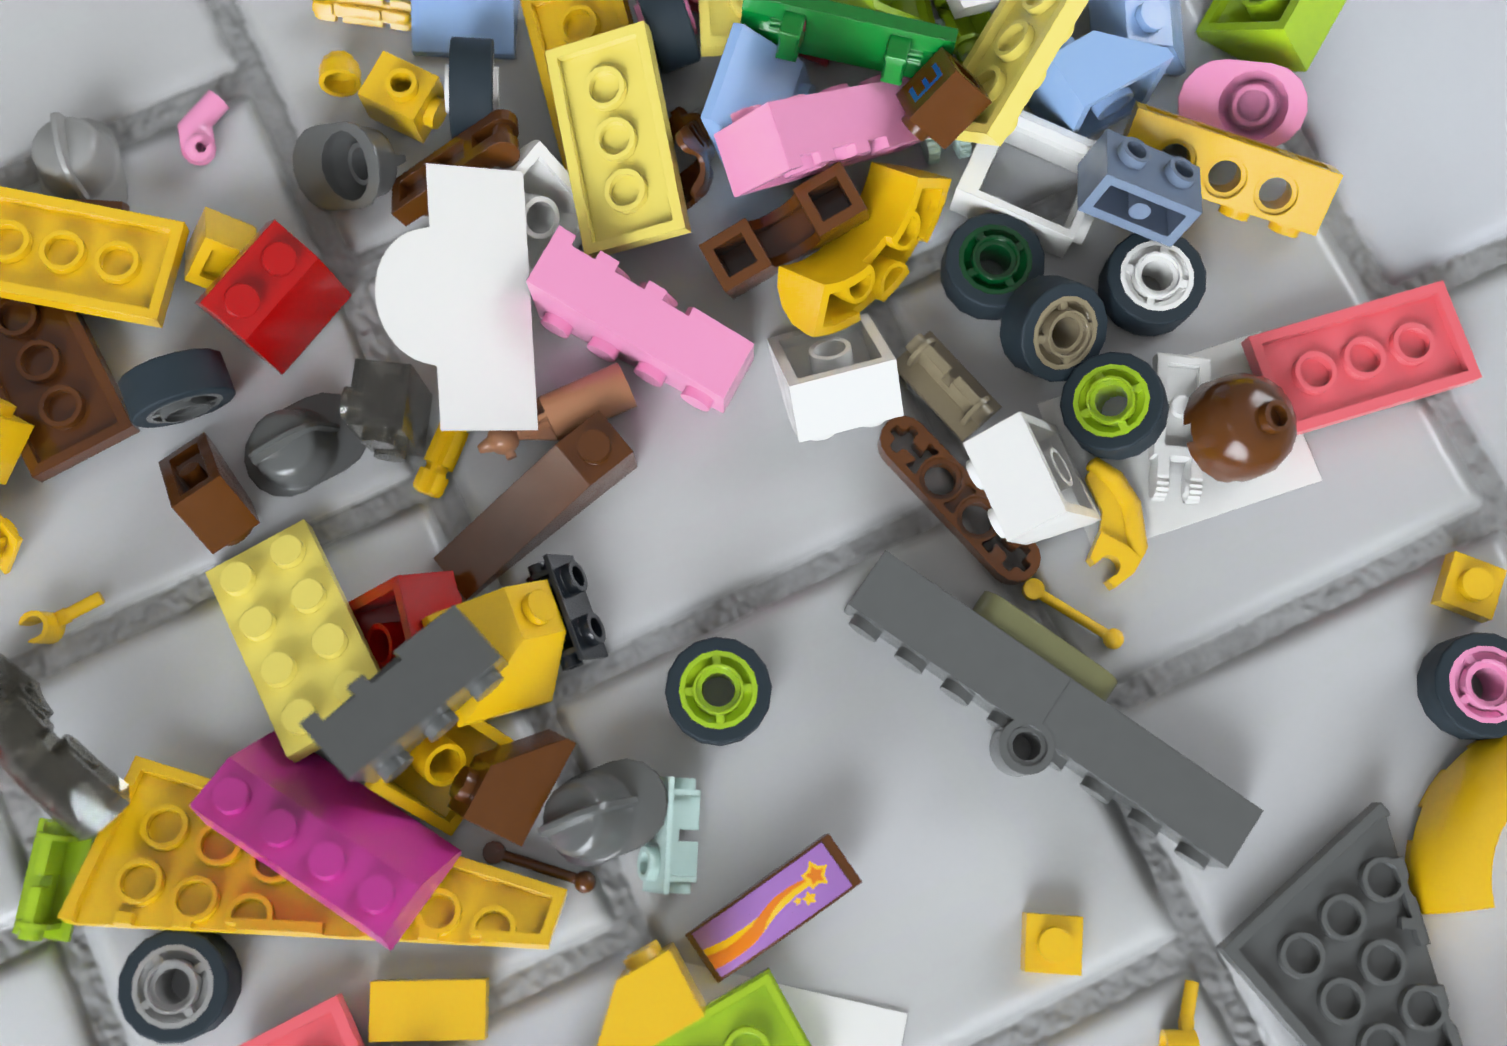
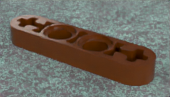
(950, 506)

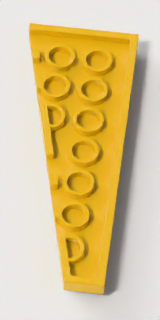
(176, 873)

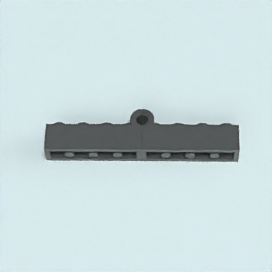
(1053, 713)

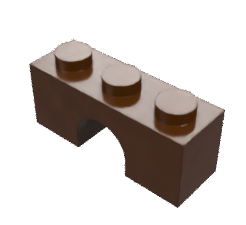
(806, 222)

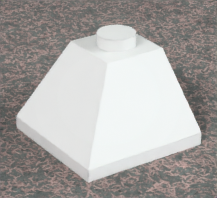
(547, 198)

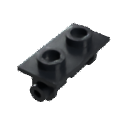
(584, 628)

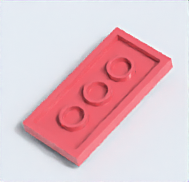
(1366, 356)

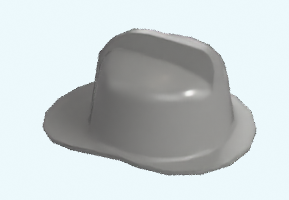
(79, 160)

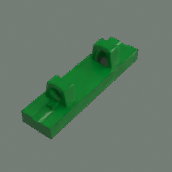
(848, 35)

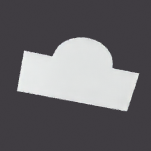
(463, 298)

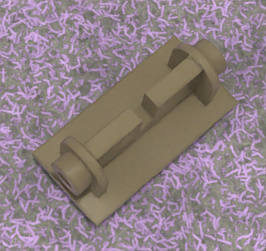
(946, 385)

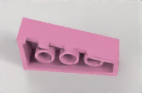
(811, 133)

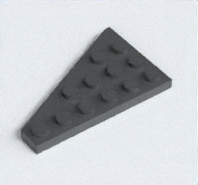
(1346, 948)

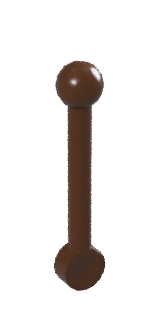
(496, 852)

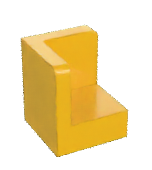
(214, 245)

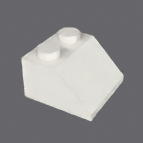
(836, 380)
(1029, 480)

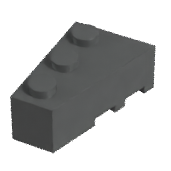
(408, 699)

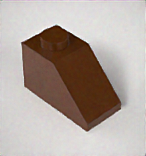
(207, 494)
(510, 784)

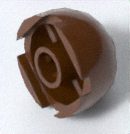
(1240, 427)

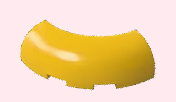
(868, 261)
(1459, 831)

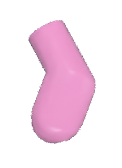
(196, 129)

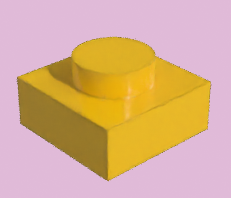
(1468, 586)
(1051, 943)

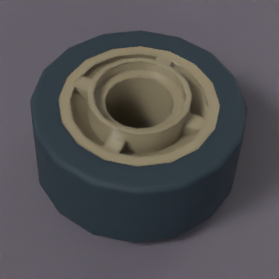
(1030, 333)

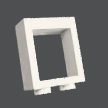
(1046, 142)

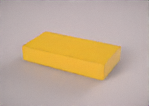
(428, 1009)

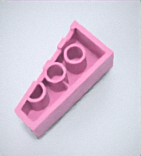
(637, 324)

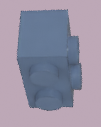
(1139, 188)

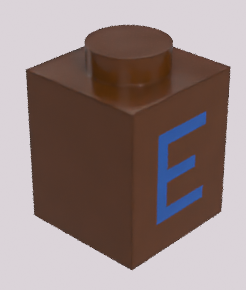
(942, 99)

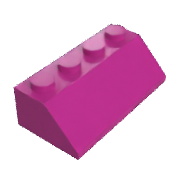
(327, 836)

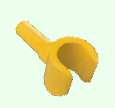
(55, 622)
(1185, 1034)

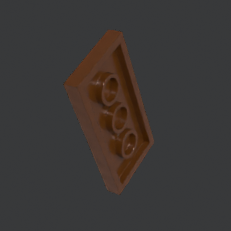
(58, 386)

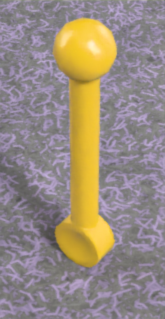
(1034, 589)

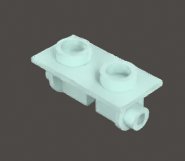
(666, 862)

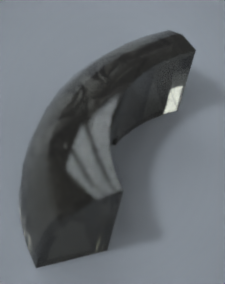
(52, 770)

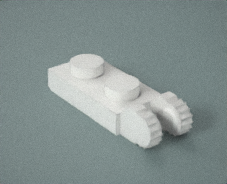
(1180, 378)

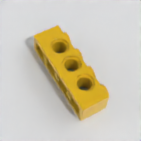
(1308, 181)

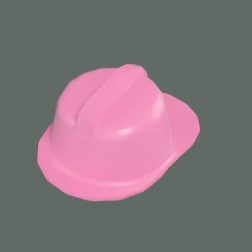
(1245, 99)

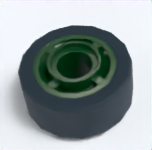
(996, 239)

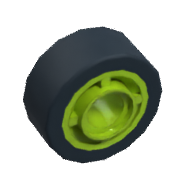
(1108, 377)
(714, 659)

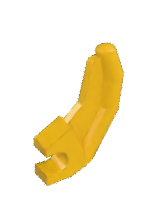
(1122, 524)

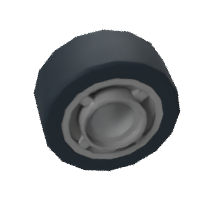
(147, 989)

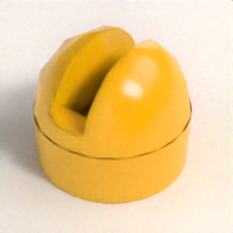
(339, 74)

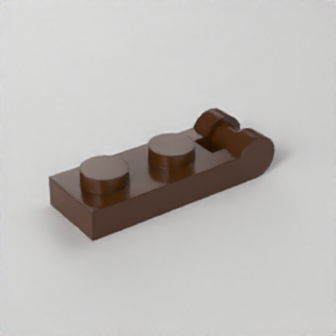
(482, 145)

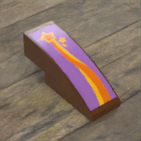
(773, 907)

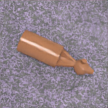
(567, 408)

